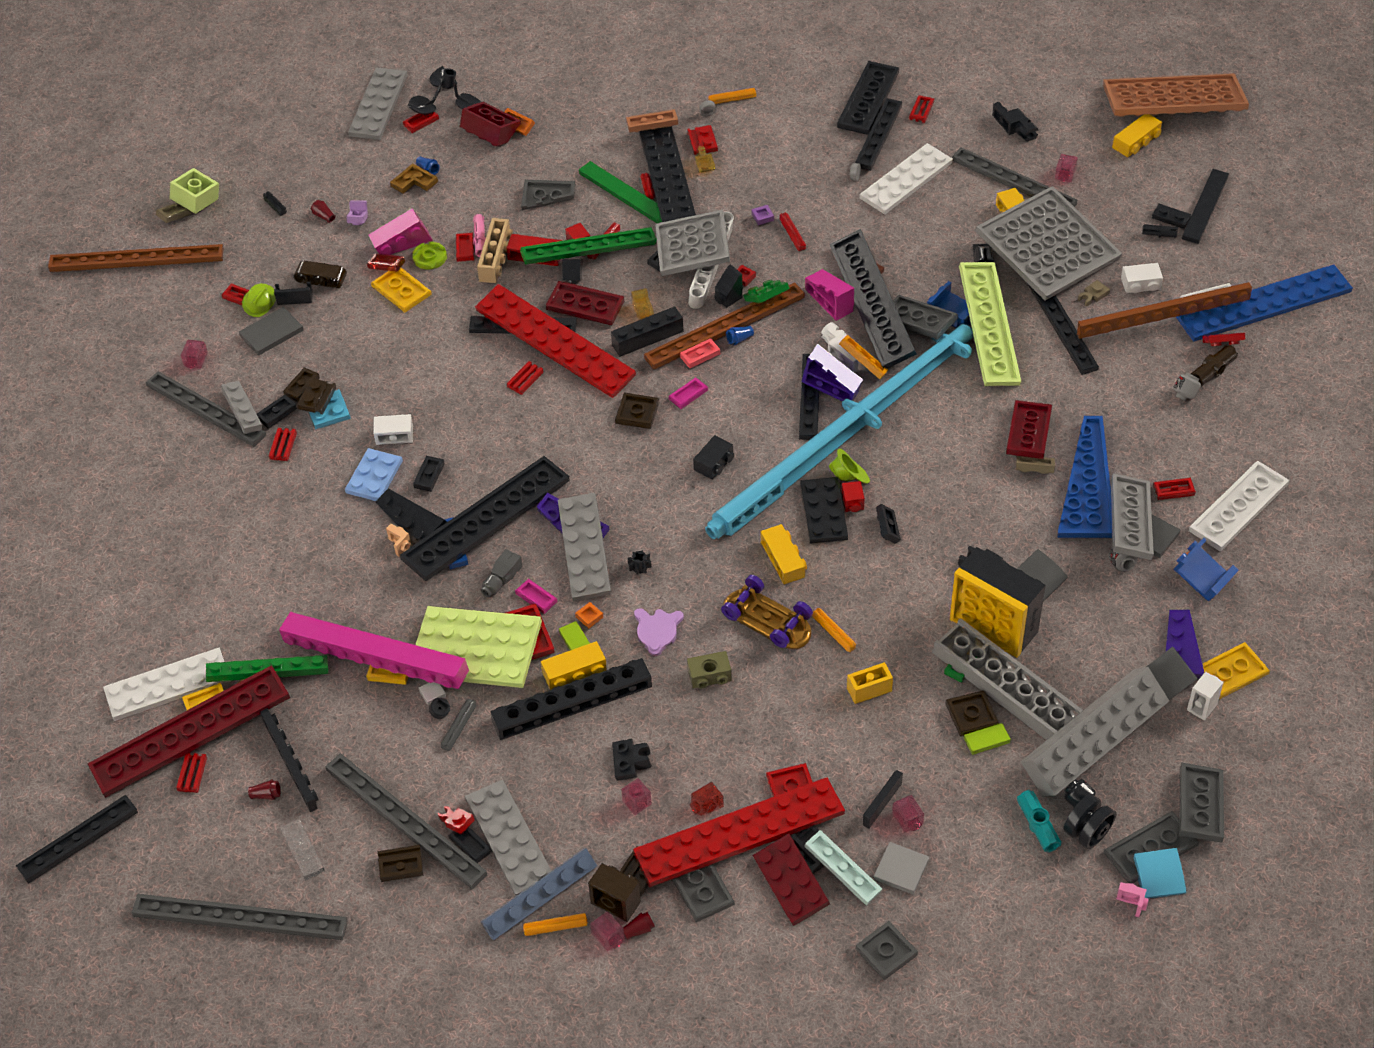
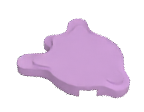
(657, 630)

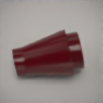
(322, 211)
(265, 790)
(639, 925)

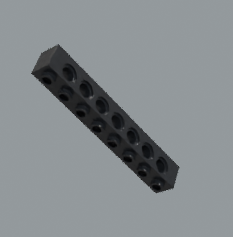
(564, 706)

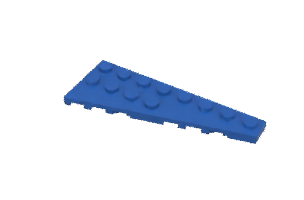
(1088, 496)

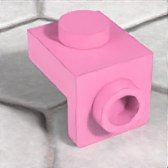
(1132, 894)

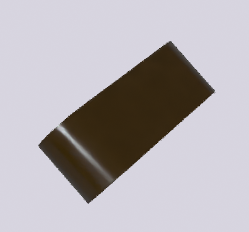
(320, 274)

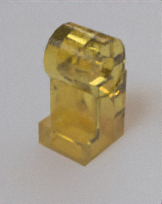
(641, 303)

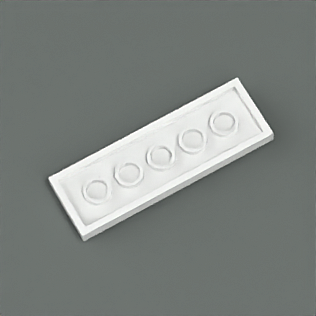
(906, 178)
(1238, 505)
(160, 685)

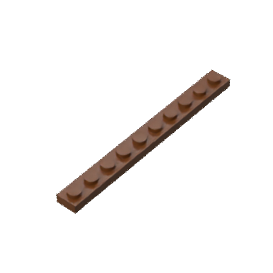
(136, 258)
(1164, 310)
(718, 327)

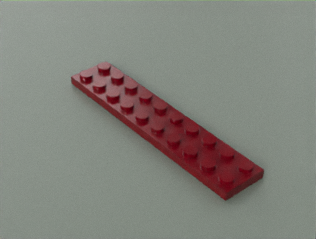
(188, 731)

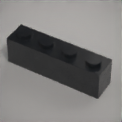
(647, 331)

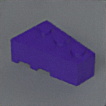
(830, 375)

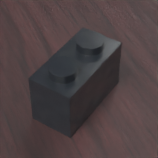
(713, 457)

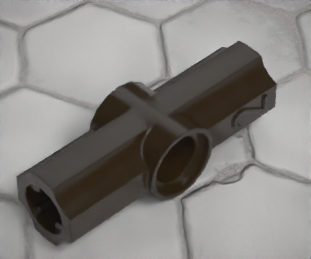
(1215, 364)

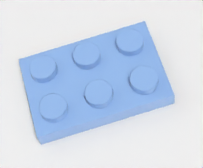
(373, 474)

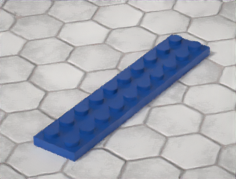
(1268, 302)

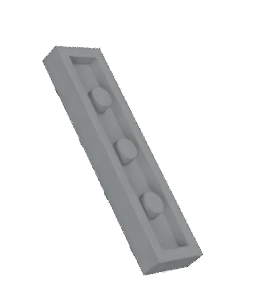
(241, 407)

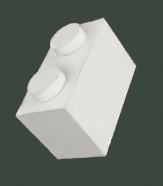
(1141, 278)
(393, 429)
(1205, 695)

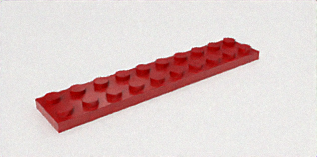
(555, 340)
(738, 831)

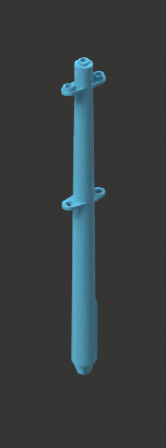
(774, 483)

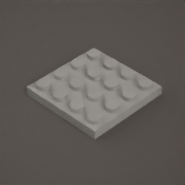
(692, 242)

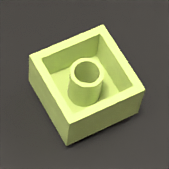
(194, 190)

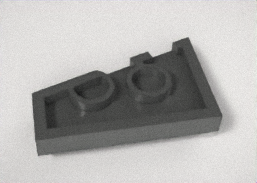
(546, 192)

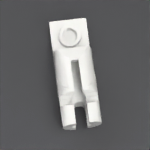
(833, 336)

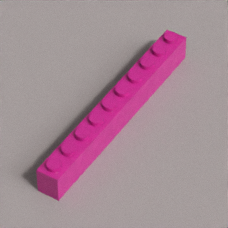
(374, 650)

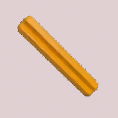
(732, 96)
(834, 630)
(555, 924)

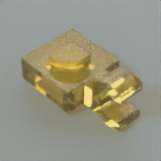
(704, 161)

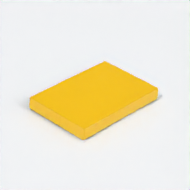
(401, 289)
(1236, 668)

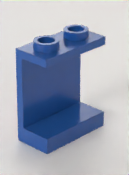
(951, 302)
(1203, 571)

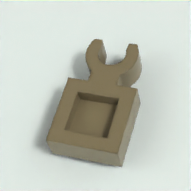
(1094, 291)

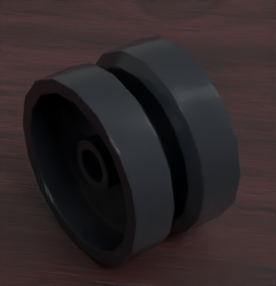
(1090, 821)

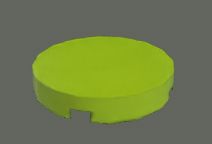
(433, 259)

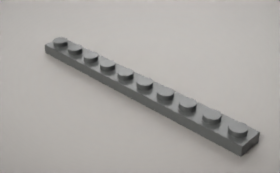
(406, 821)
(240, 916)

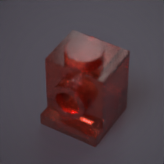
(706, 799)

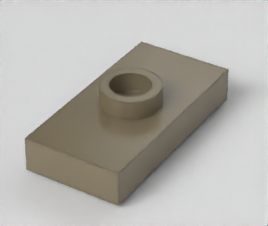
(172, 212)

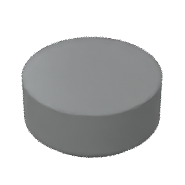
(707, 108)
(855, 171)

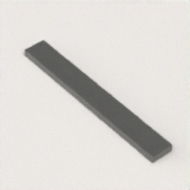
(1002, 174)
(202, 407)

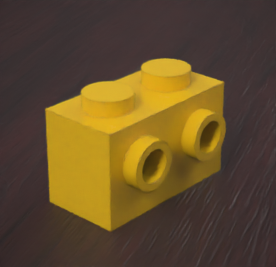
(869, 683)

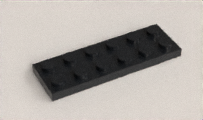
(868, 97)

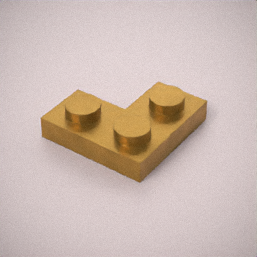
(411, 176)

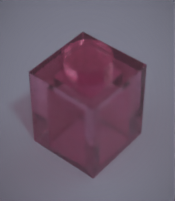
(1066, 168)
(194, 354)
(636, 796)
(908, 813)
(607, 931)

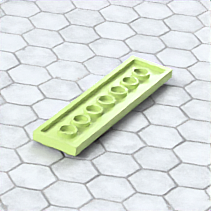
(989, 324)

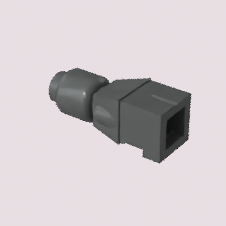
(503, 571)

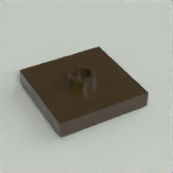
(637, 410)
(971, 712)

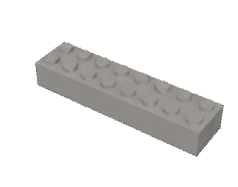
(1094, 731)

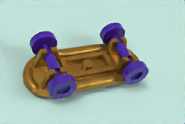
(767, 617)

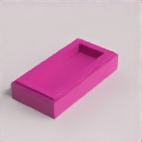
(688, 393)
(534, 594)

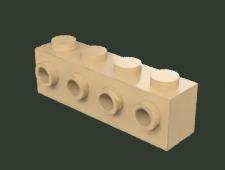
(494, 250)

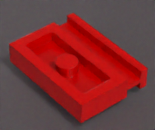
(702, 137)
(1216, 340)

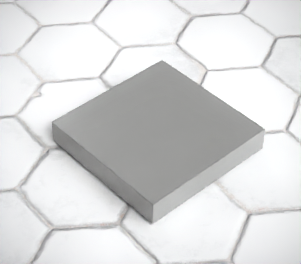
(901, 868)

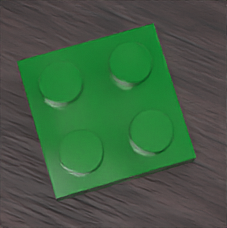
(766, 291)

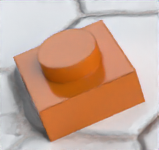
(589, 615)

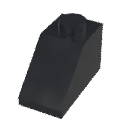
(572, 270)
(729, 287)

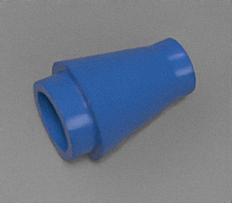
(427, 164)
(738, 334)

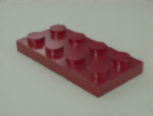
(585, 303)
(1029, 429)
(791, 879)

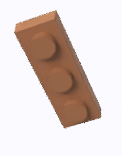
(652, 121)

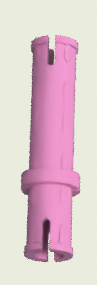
(479, 232)

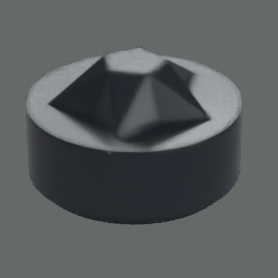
(439, 708)

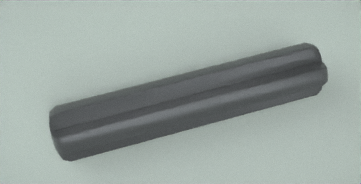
(458, 724)

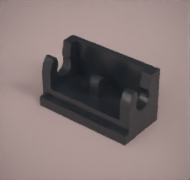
(293, 295)

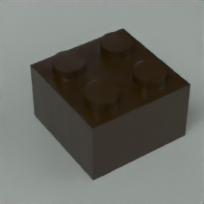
(614, 892)

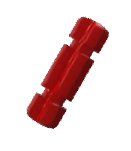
(647, 185)

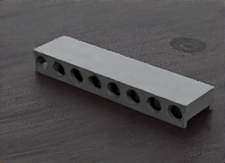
(1004, 683)

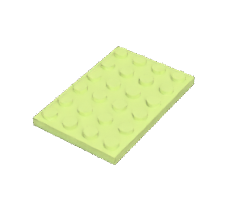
(493, 643)

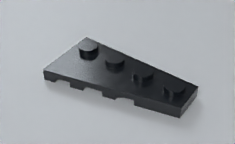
(409, 515)

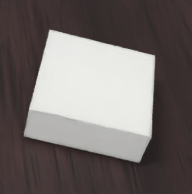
(431, 691)

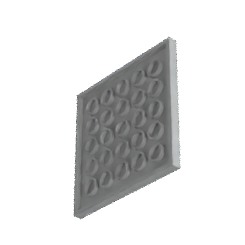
(1048, 242)

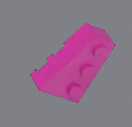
(400, 234)
(831, 293)

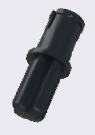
(1159, 230)

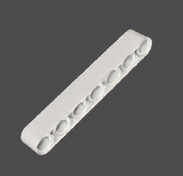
(704, 276)

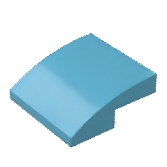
(1160, 873)

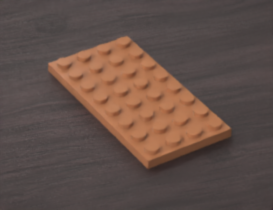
(1175, 94)

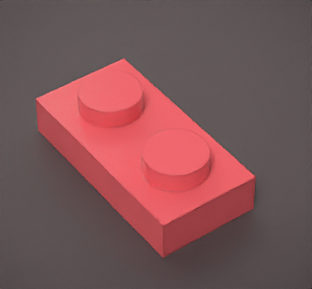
(700, 353)

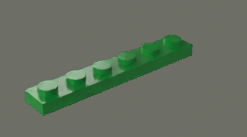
(283, 666)

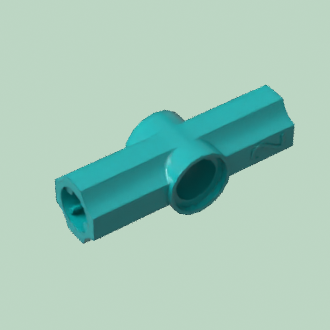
(1043, 830)

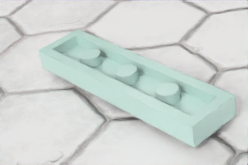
(843, 867)

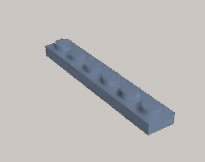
(538, 894)

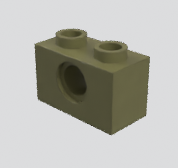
(715, 662)

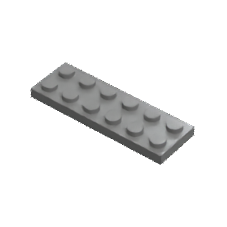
(377, 103)
(1131, 517)
(584, 547)
(508, 836)

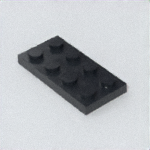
(824, 510)

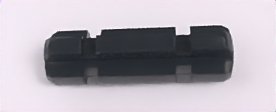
(274, 203)

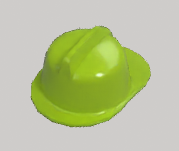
(258, 300)
(847, 469)

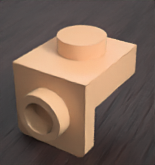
(399, 537)

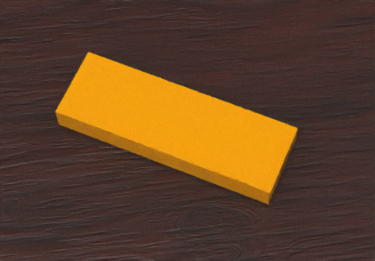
(863, 356)

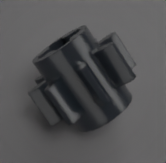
(639, 562)

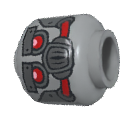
(1186, 386)
(1121, 561)

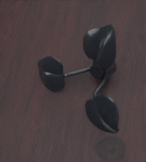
(442, 79)

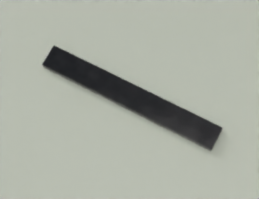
(1067, 333)

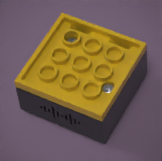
(997, 601)

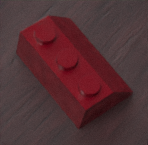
(489, 123)

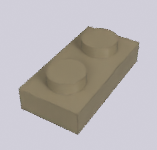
(1028, 464)

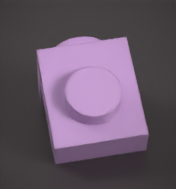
(358, 212)

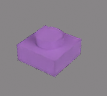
(762, 215)

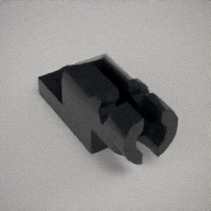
(1015, 122)
(982, 253)

